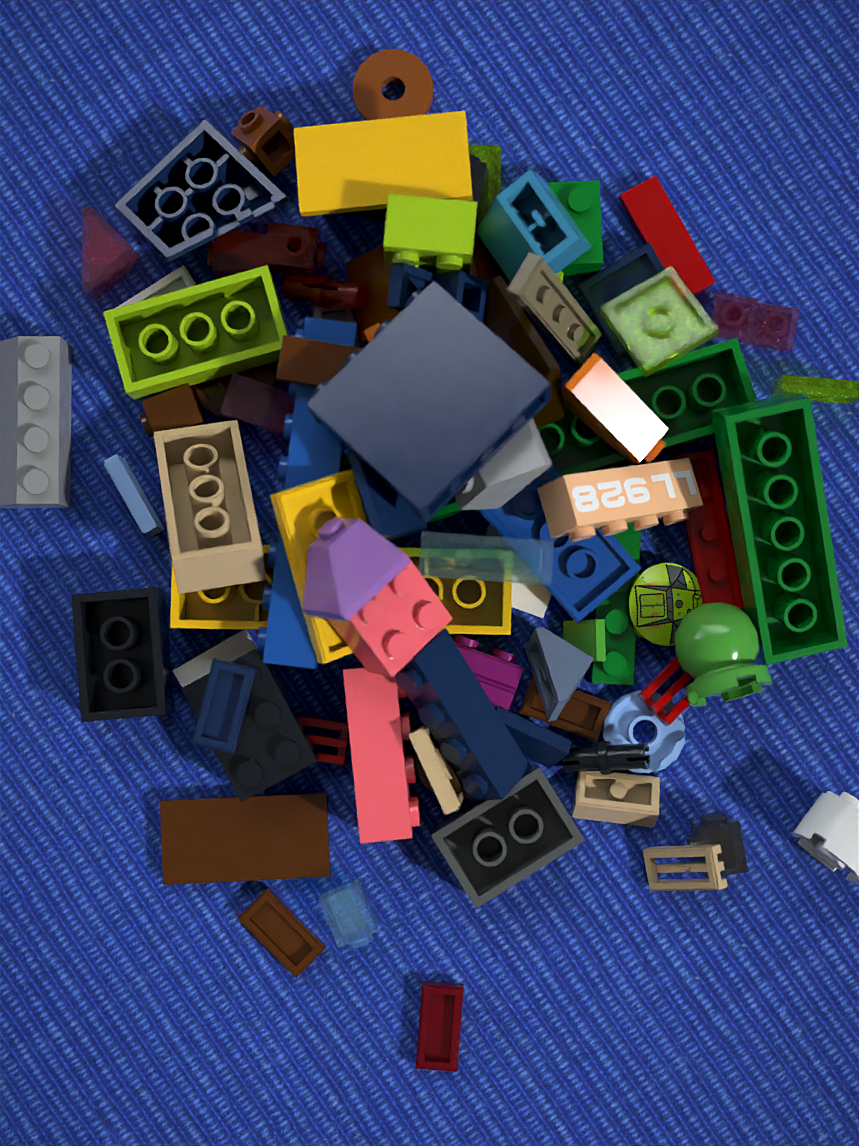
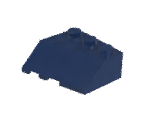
(197, 194)

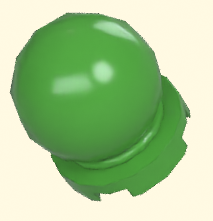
(719, 650)

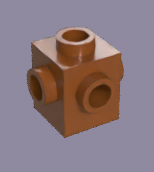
(265, 139)

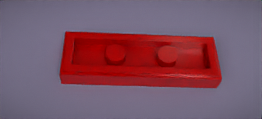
(662, 227)

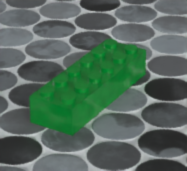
(780, 526)

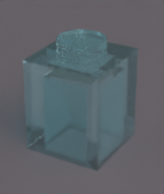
(349, 914)

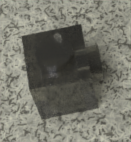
(722, 830)

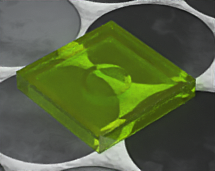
(658, 321)

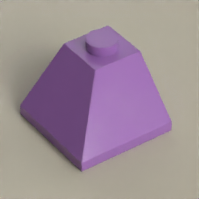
(348, 568)

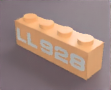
(619, 498)

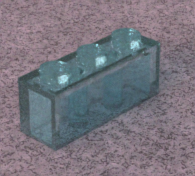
(486, 557)

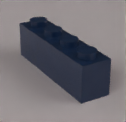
(462, 719)

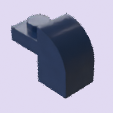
(463, 287)

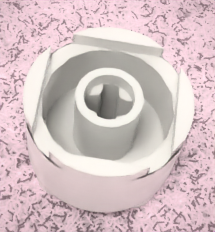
(832, 833)

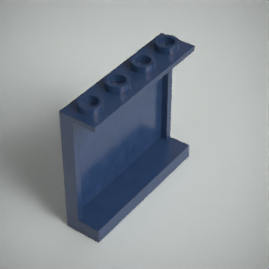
(430, 399)

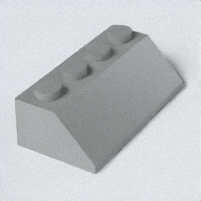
(35, 422)

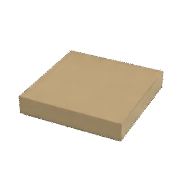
(438, 769)

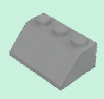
(506, 472)

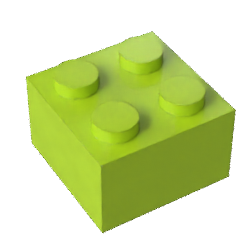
(430, 233)

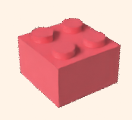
(394, 623)

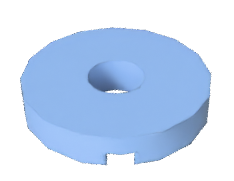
(628, 711)

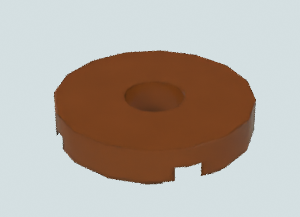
(392, 67)

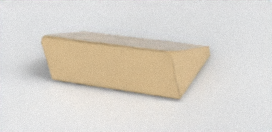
(617, 798)

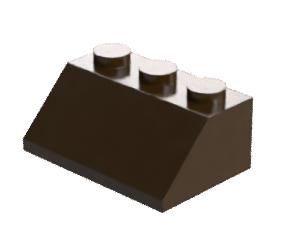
(514, 328)

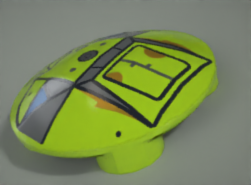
(661, 600)

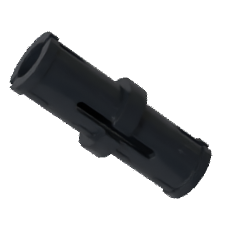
(607, 758)

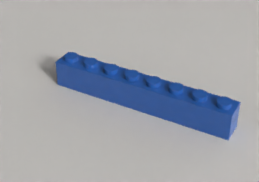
(311, 456)

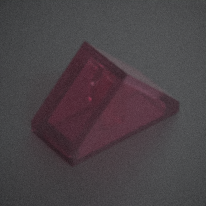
(104, 255)

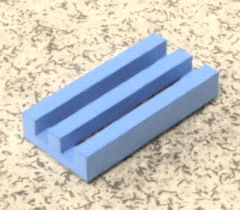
(133, 495)

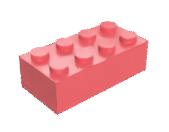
(379, 756)

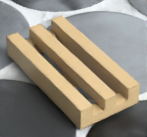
(711, 866)

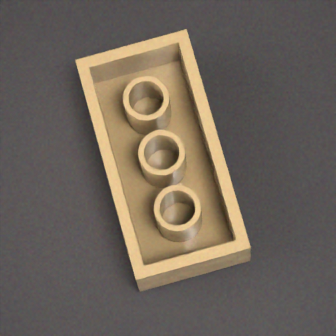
(209, 507)

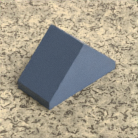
(556, 669)

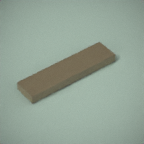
(554, 309)

